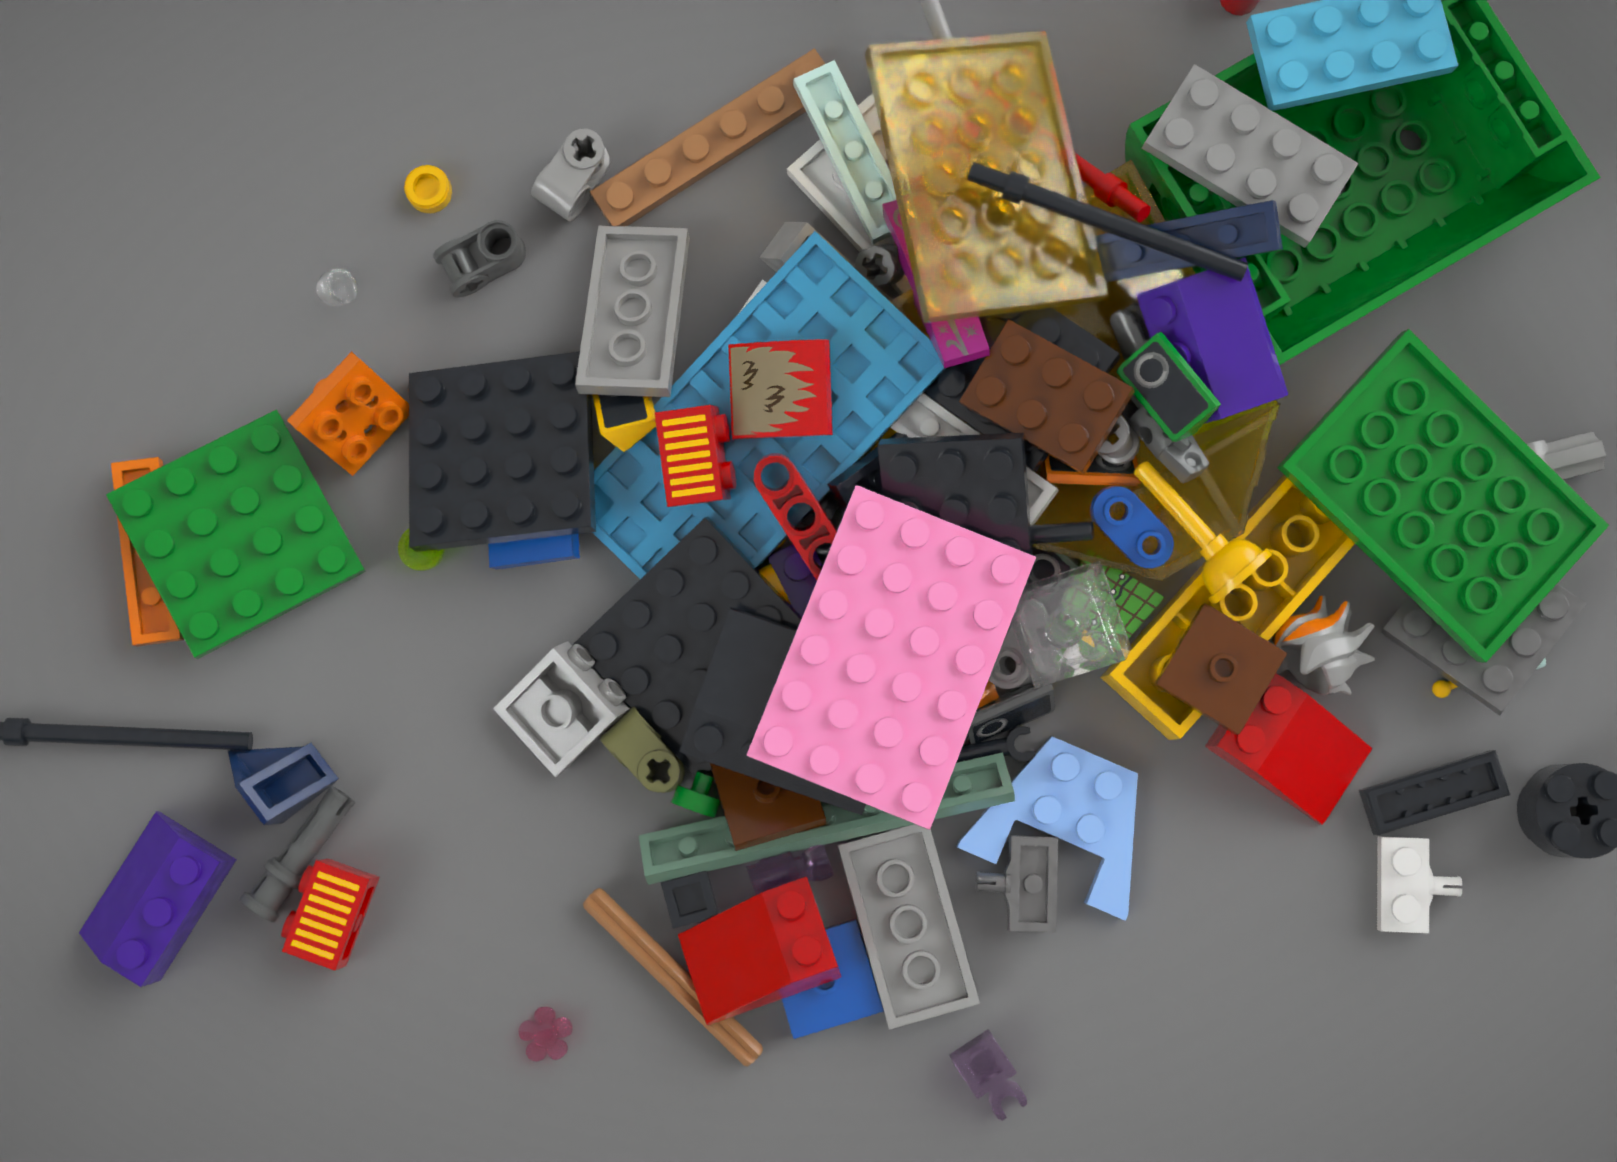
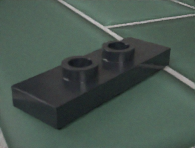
(1434, 792)

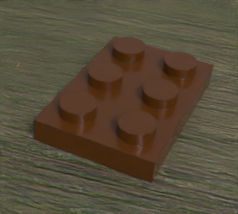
(1047, 395)

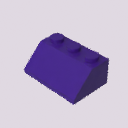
(1220, 336)
(155, 900)

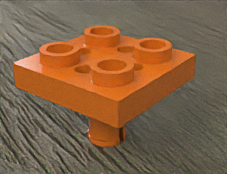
(345, 409)

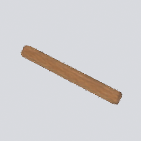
(668, 973)

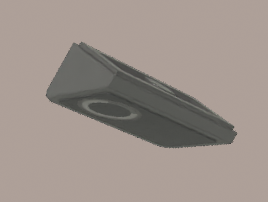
(1011, 711)

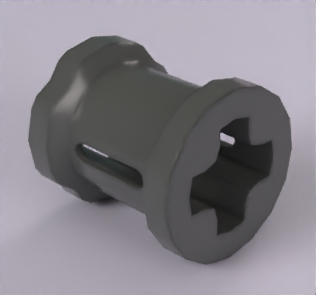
(871, 271)

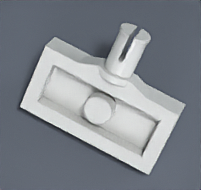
(1407, 884)

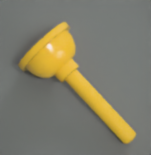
(1226, 561)

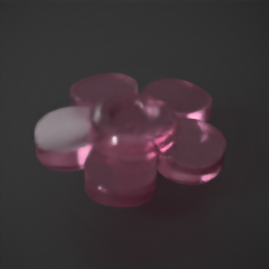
(546, 1035)

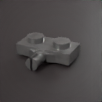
(1028, 883)

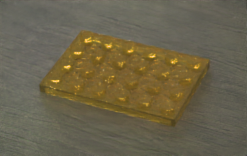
(997, 107)

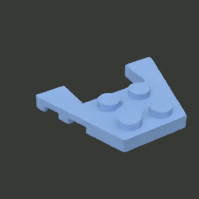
(1079, 802)

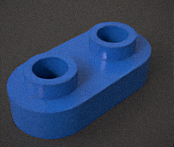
(1132, 527)

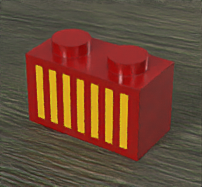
(694, 455)
(328, 913)

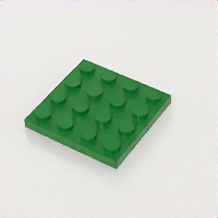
(235, 534)

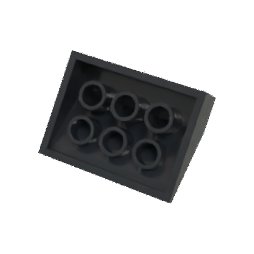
(734, 701)

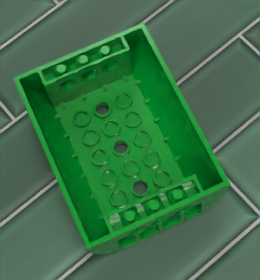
(1484, 166)

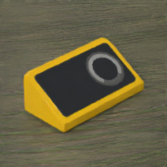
(624, 418)

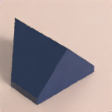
(280, 779)

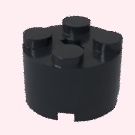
(1546, 815)

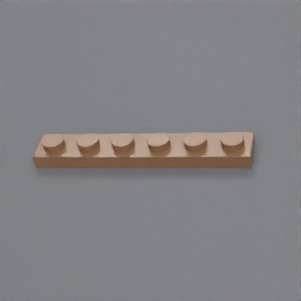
(704, 146)

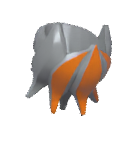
(1321, 648)

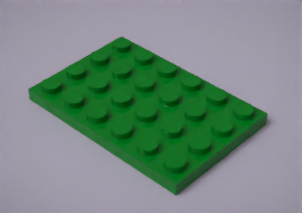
(1443, 496)

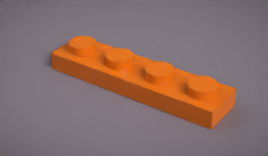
(147, 612)

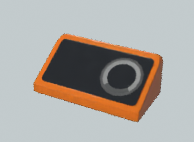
(1098, 473)

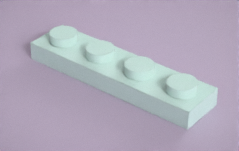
(848, 145)

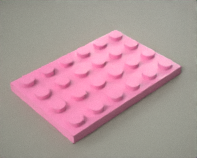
(891, 657)

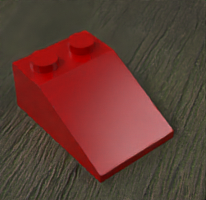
(1294, 749)
(759, 952)

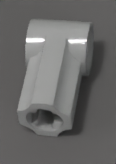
(1572, 455)

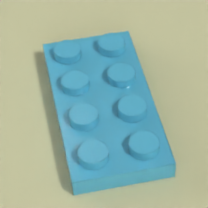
(1348, 48)

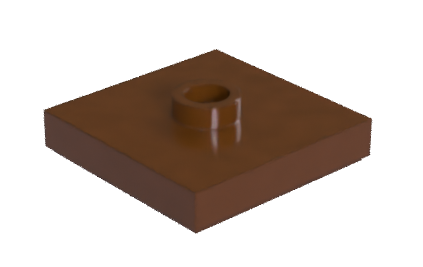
(1220, 669)
(761, 810)

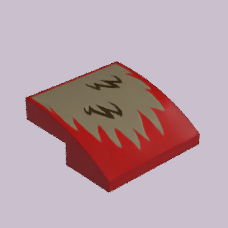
(780, 389)

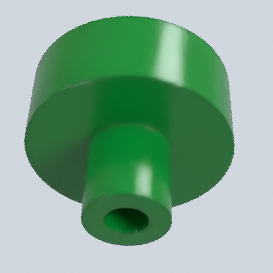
(697, 797)

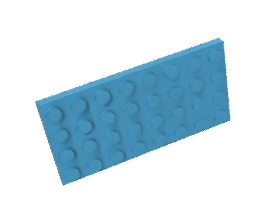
(876, 374)

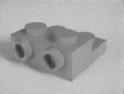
(562, 706)

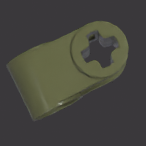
(638, 748)

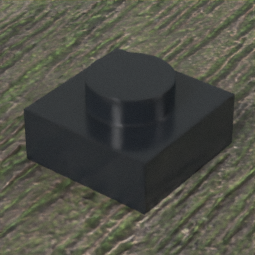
(690, 899)

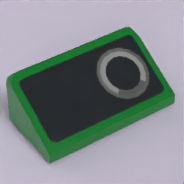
(1168, 388)

